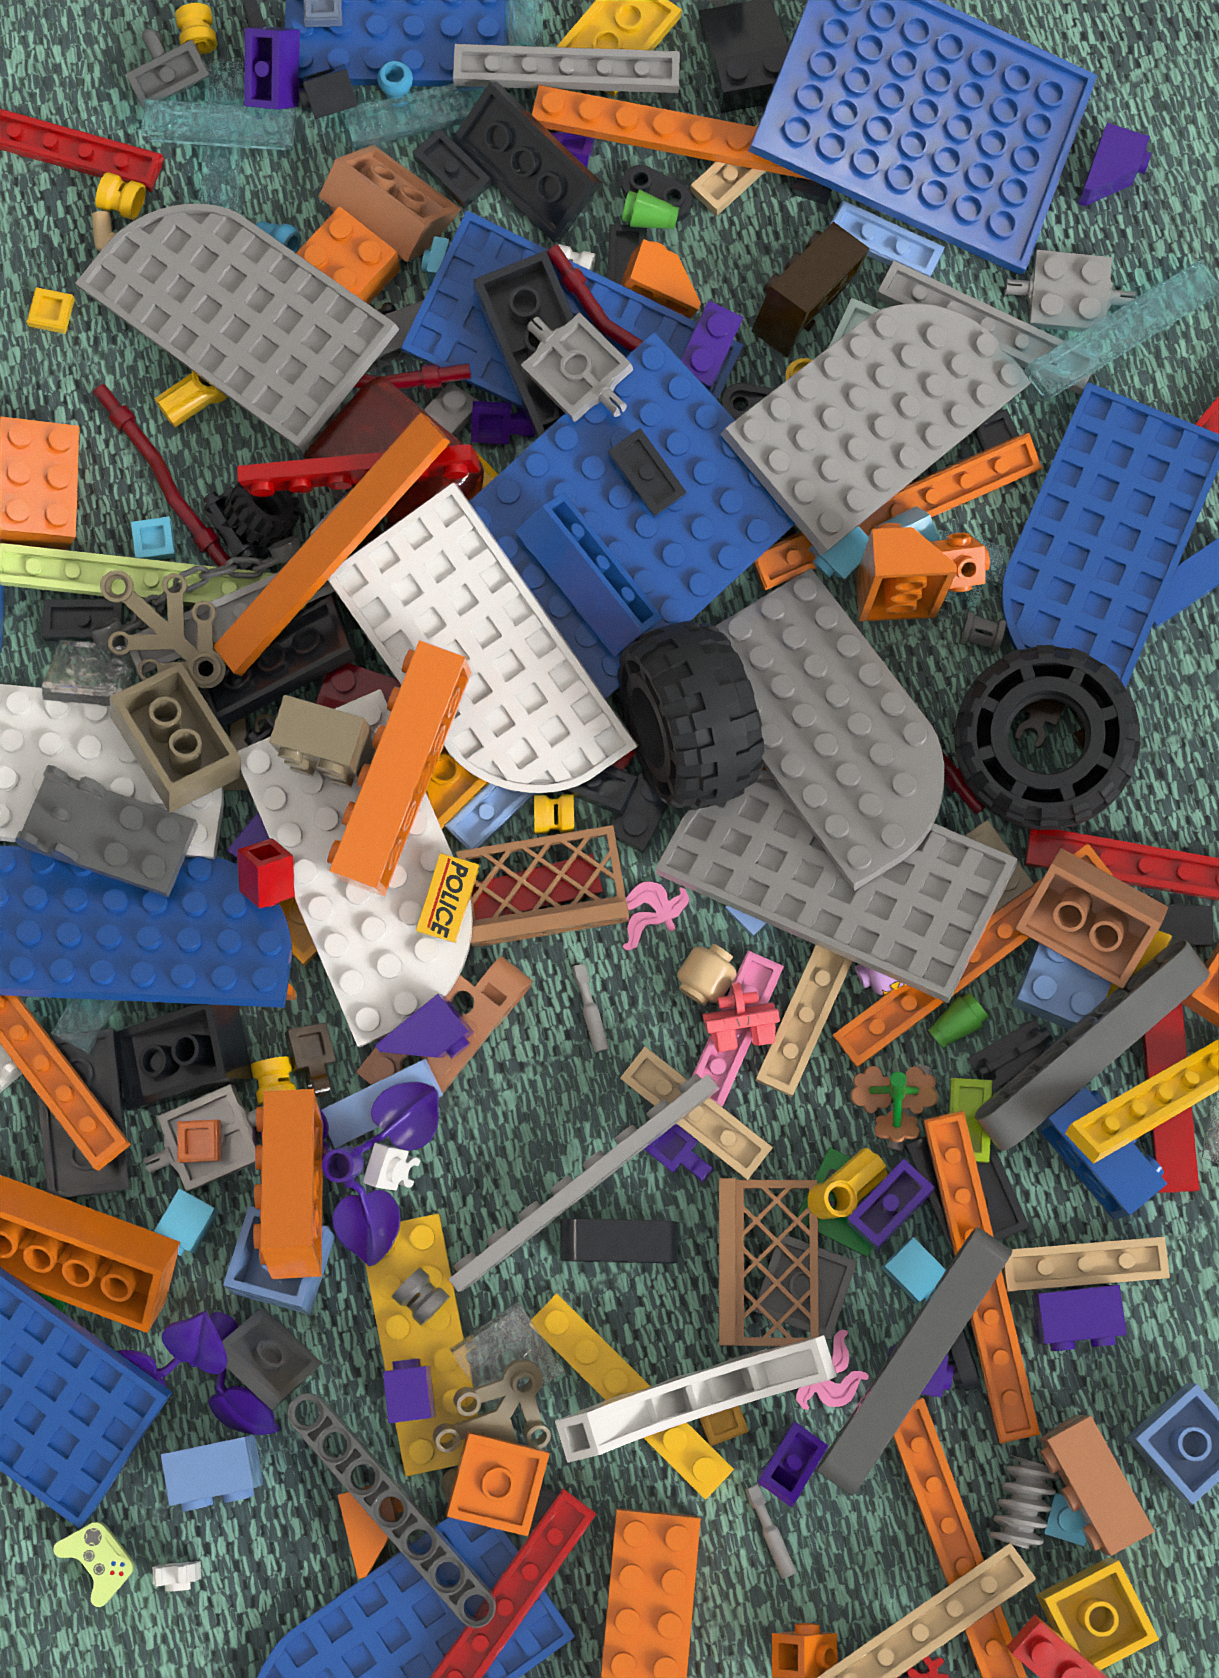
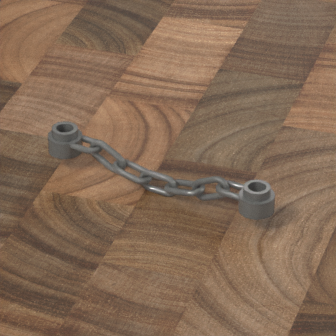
(281, 553)

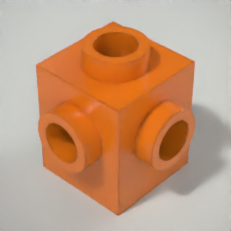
(970, 557)
(803, 1652)

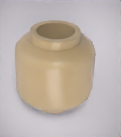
(706, 974)

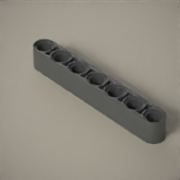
(1092, 1044)
(914, 1361)
(412, 1518)

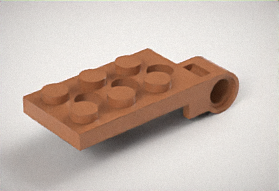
(493, 1000)

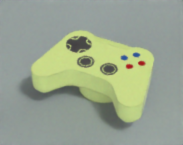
(101, 1556)

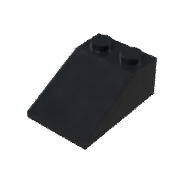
(743, 52)
(182, 1055)

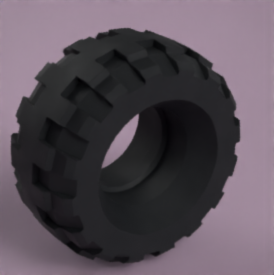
(691, 714)
(1061, 797)

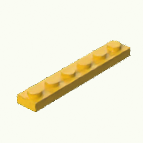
(1147, 1104)
(614, 1377)

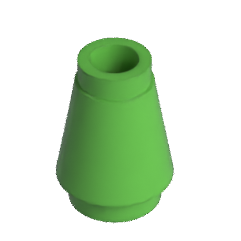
(649, 211)
(958, 1020)

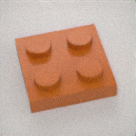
(497, 1483)

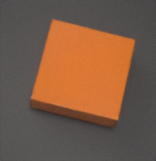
(199, 1141)

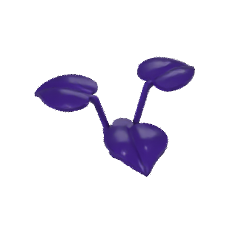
(372, 1221)
(200, 1344)

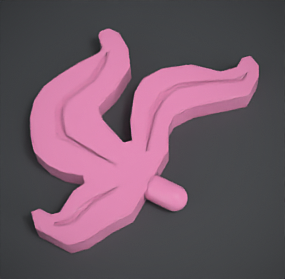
(656, 897)
(829, 1392)

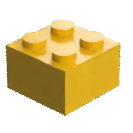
(1098, 1613)

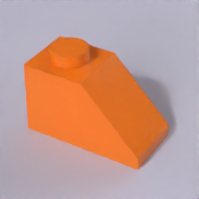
(661, 277)
(363, 1533)

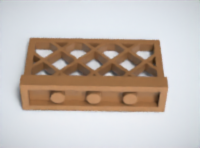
(556, 918)
(732, 1262)

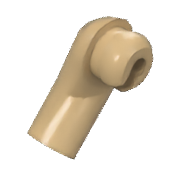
(101, 228)

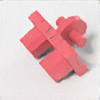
(723, 1023)

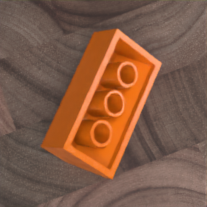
(901, 575)

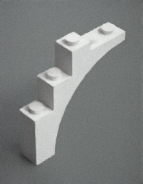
(694, 1396)

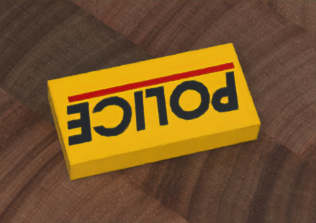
(447, 898)

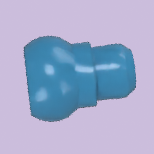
(395, 79)
(284, 233)

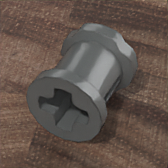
(992, 641)

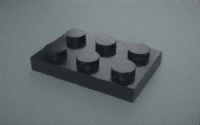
(1001, 1202)

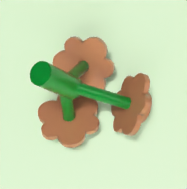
(907, 1092)

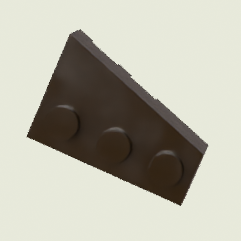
(808, 286)

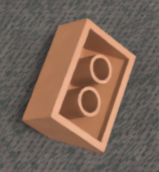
(388, 200)
(1092, 918)
(1095, 1485)

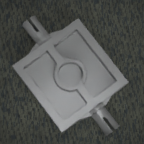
(1068, 290)
(577, 367)
(237, 1138)

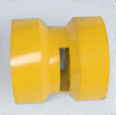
(195, 23)
(120, 196)
(545, 814)
(272, 1075)

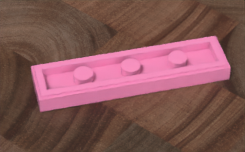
(754, 975)

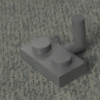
(168, 71)

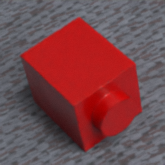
(265, 873)

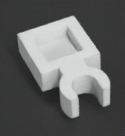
(389, 1167)
(176, 1575)

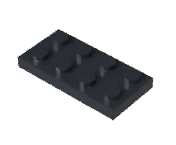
(526, 162)
(301, 653)
(66, 1167)

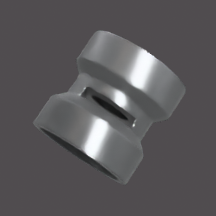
(426, 1304)

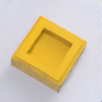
(50, 310)

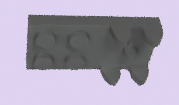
(107, 832)

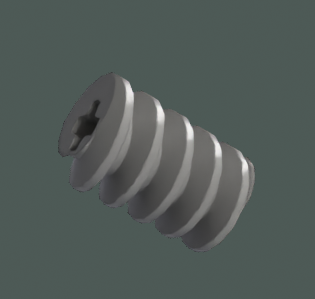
(1024, 1504)

